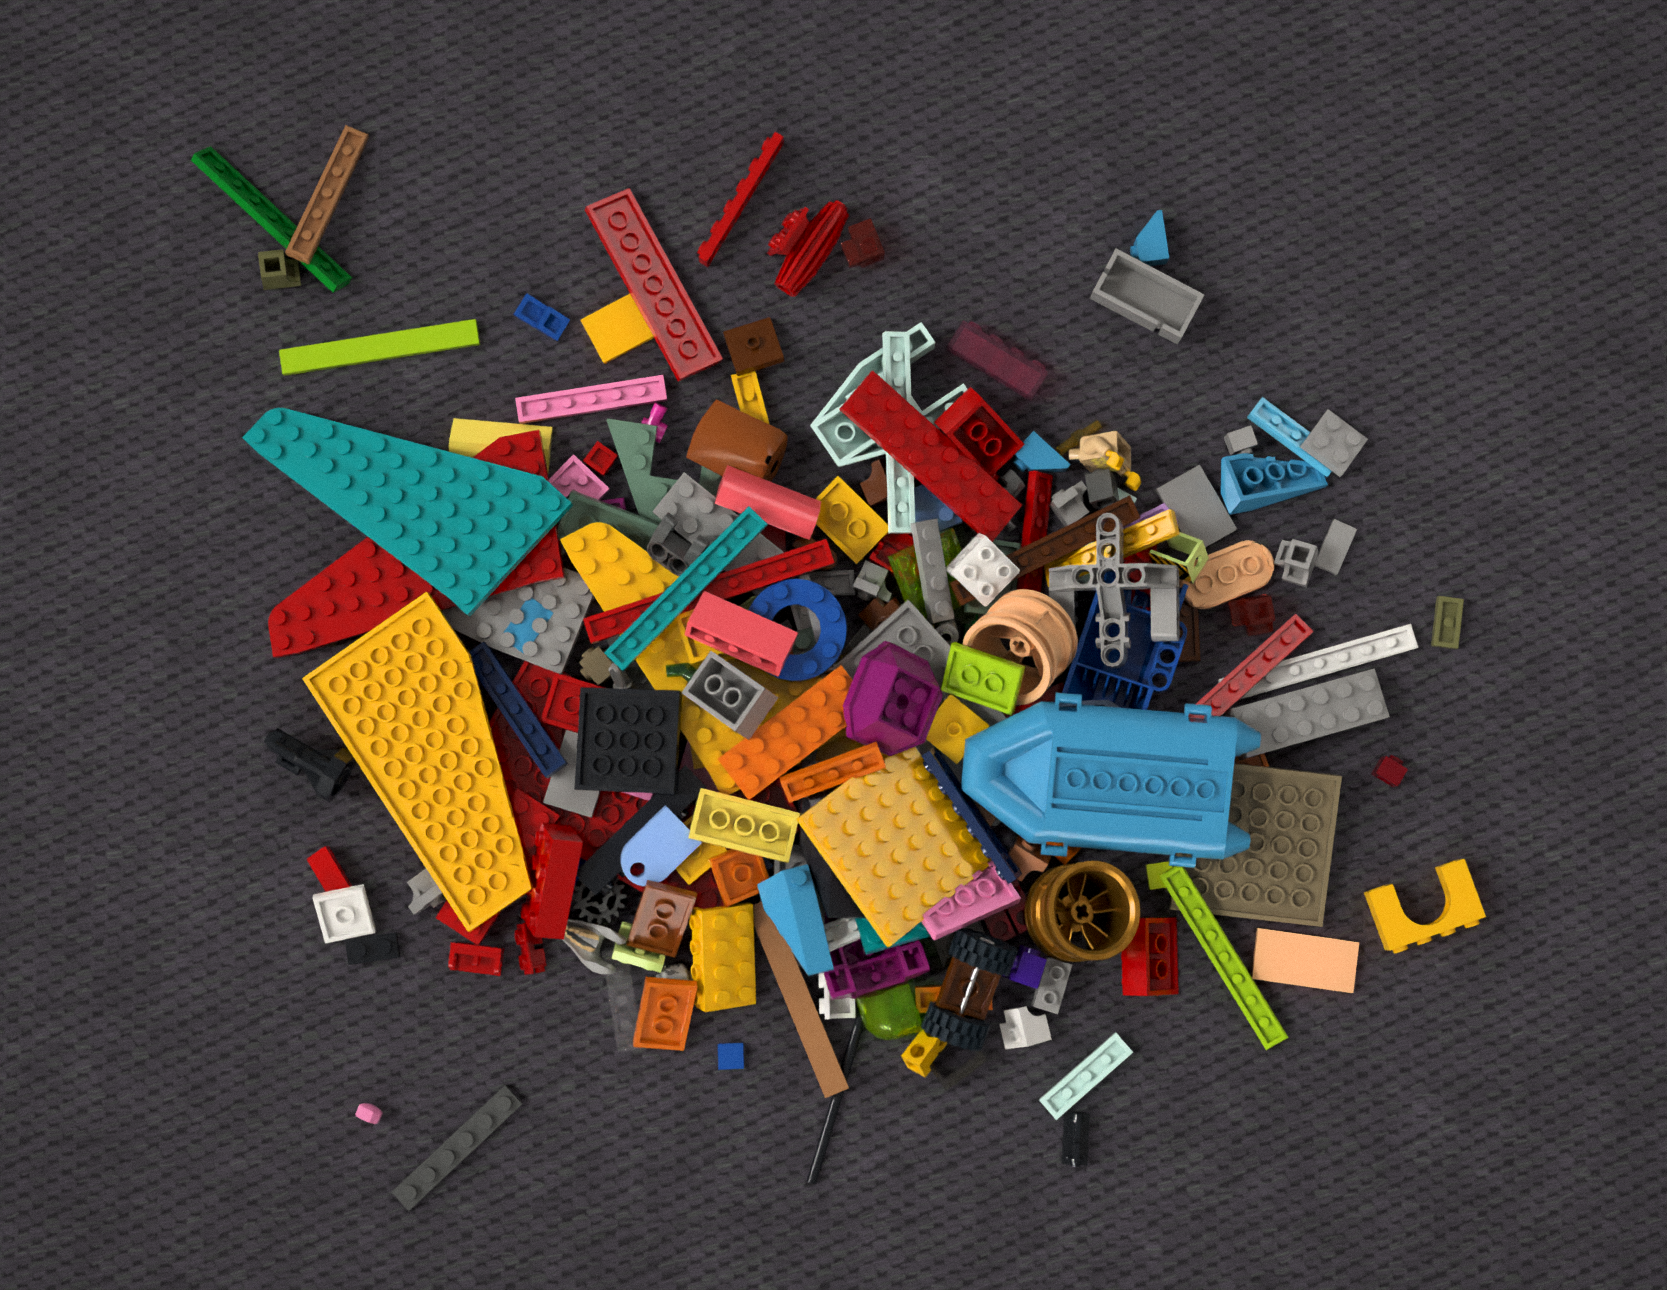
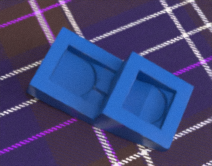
(541, 317)

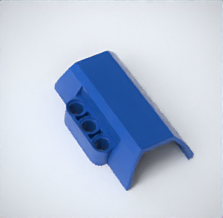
(1131, 684)

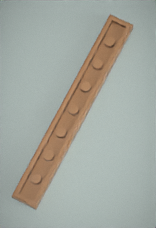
(800, 1004)

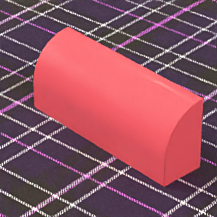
(772, 502)
(741, 633)

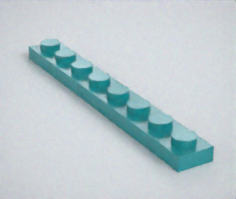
(686, 588)

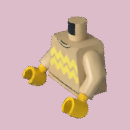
(1106, 452)

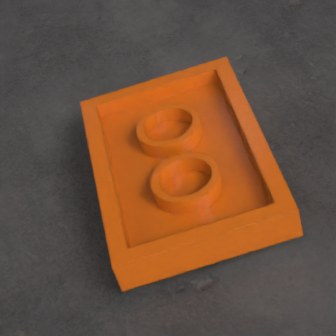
(665, 1013)

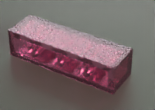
(997, 360)

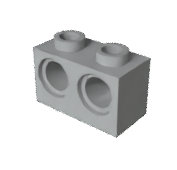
(1052, 985)

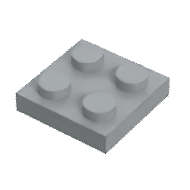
(1333, 443)

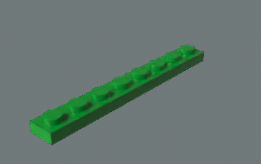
(266, 214)

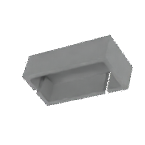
(1146, 296)

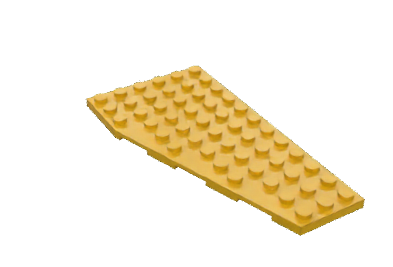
(424, 741)

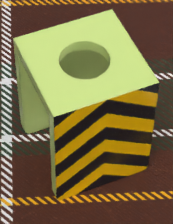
(1188, 545)

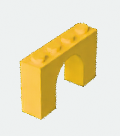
(1460, 909)

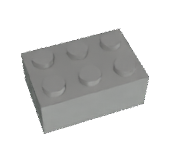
(729, 695)

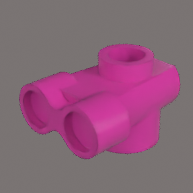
(656, 415)

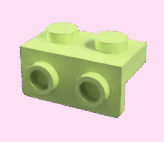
(635, 956)

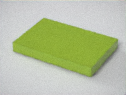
(982, 678)

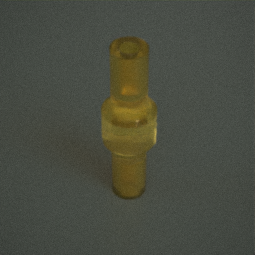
(1077, 435)

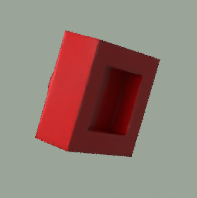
(600, 458)

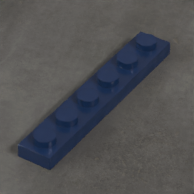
(517, 711)
(976, 823)

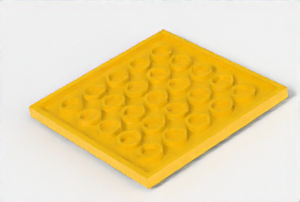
(894, 843)

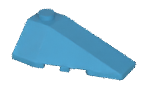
(1259, 482)
(794, 909)

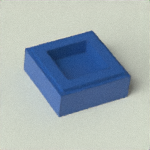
(730, 1056)

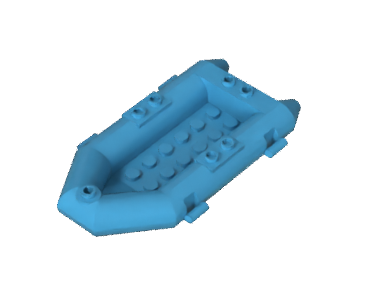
(1112, 778)

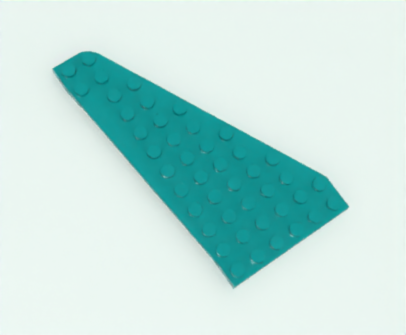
(432, 509)

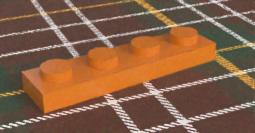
(832, 772)

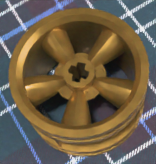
(1116, 898)

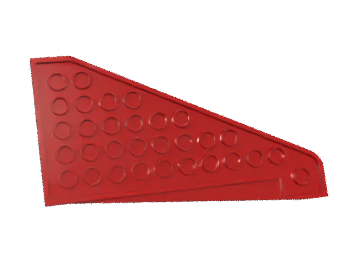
(373, 585)

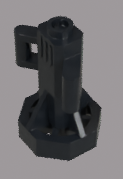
(324, 768)

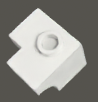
(1023, 1028)

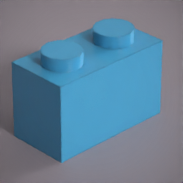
(524, 632)

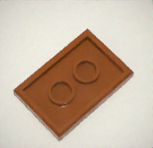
(661, 918)

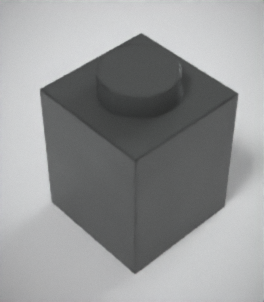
(1101, 488)

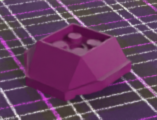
(891, 699)

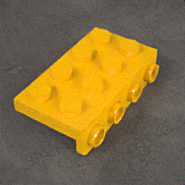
(723, 956)

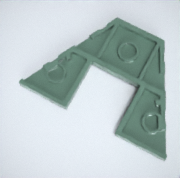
(636, 449)

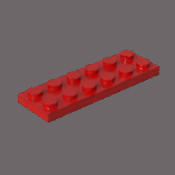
(528, 815)

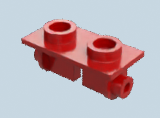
(529, 956)

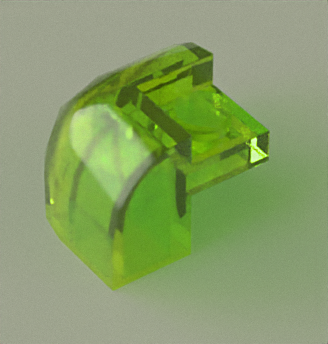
(890, 1013)

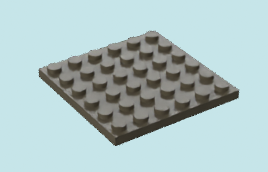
(1289, 852)

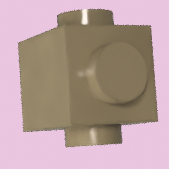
(596, 666)

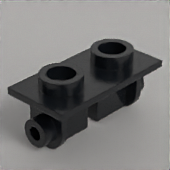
(1075, 1139)

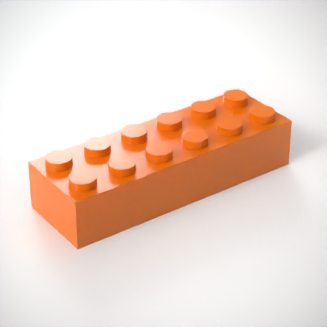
(789, 735)

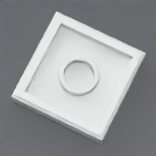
(344, 913)

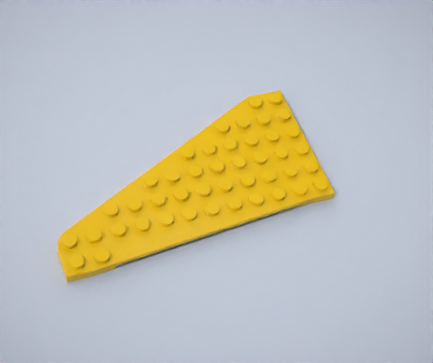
(624, 573)

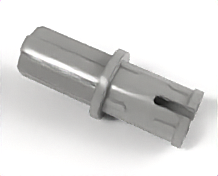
(620, 678)

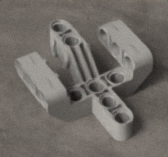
(1160, 578)

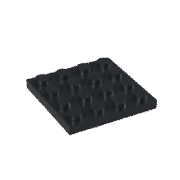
(628, 740)

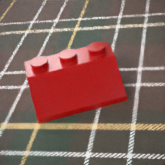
(1151, 959)

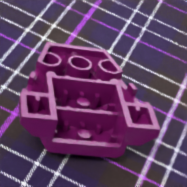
(864, 974)

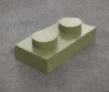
(1447, 622)

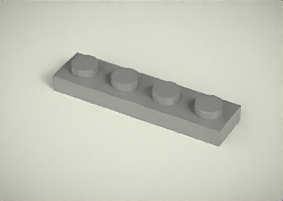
(932, 570)

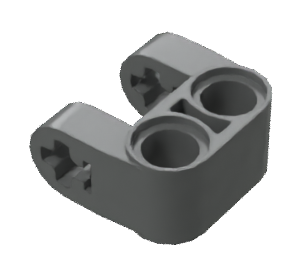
(672, 550)

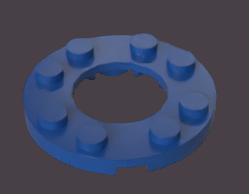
(829, 613)

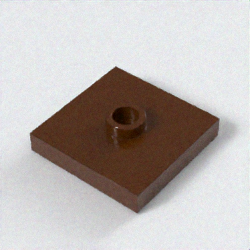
(753, 346)

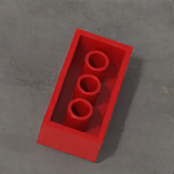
(553, 880)

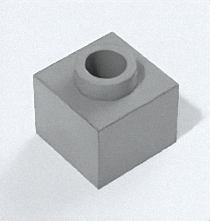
(1241, 441)

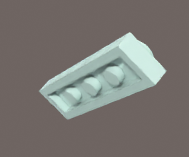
(1085, 1075)

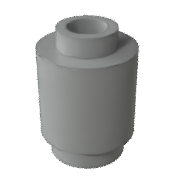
(949, 627)

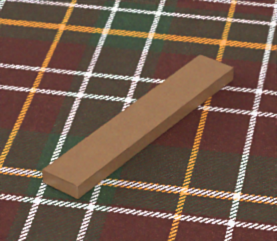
(327, 195)

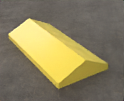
(473, 436)
(744, 825)

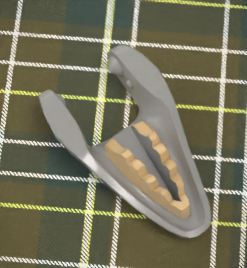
(586, 941)

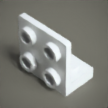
(982, 569)

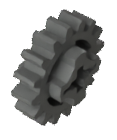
(604, 907)

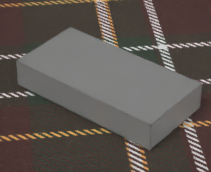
(1335, 547)

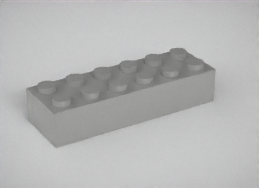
(701, 516)
(1314, 711)

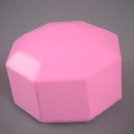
(369, 1113)

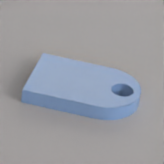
(659, 846)

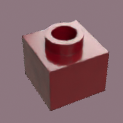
(1390, 770)

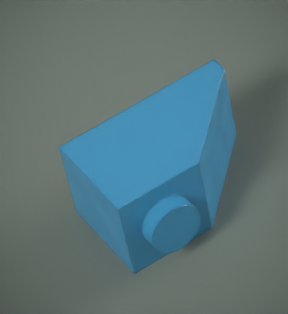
(1151, 243)
(1039, 456)

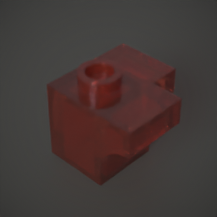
(864, 246)
(1253, 612)

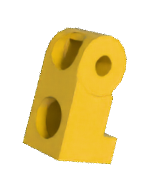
(922, 1053)

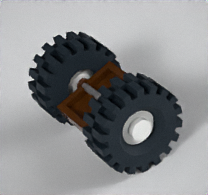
(969, 989)

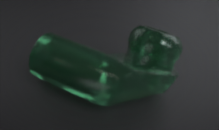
(682, 669)

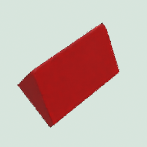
(328, 870)

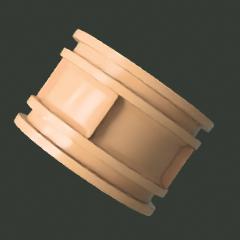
(1035, 629)

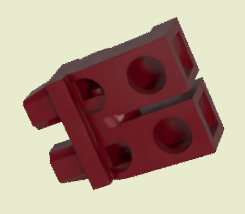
(999, 924)

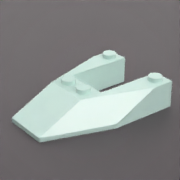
(844, 438)

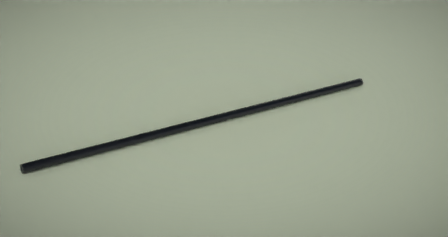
(835, 1101)

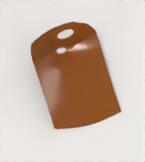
(736, 440)

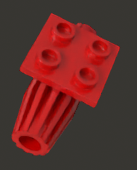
(806, 244)

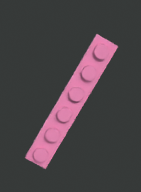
(591, 399)

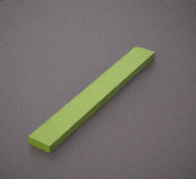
(379, 347)
(1223, 956)

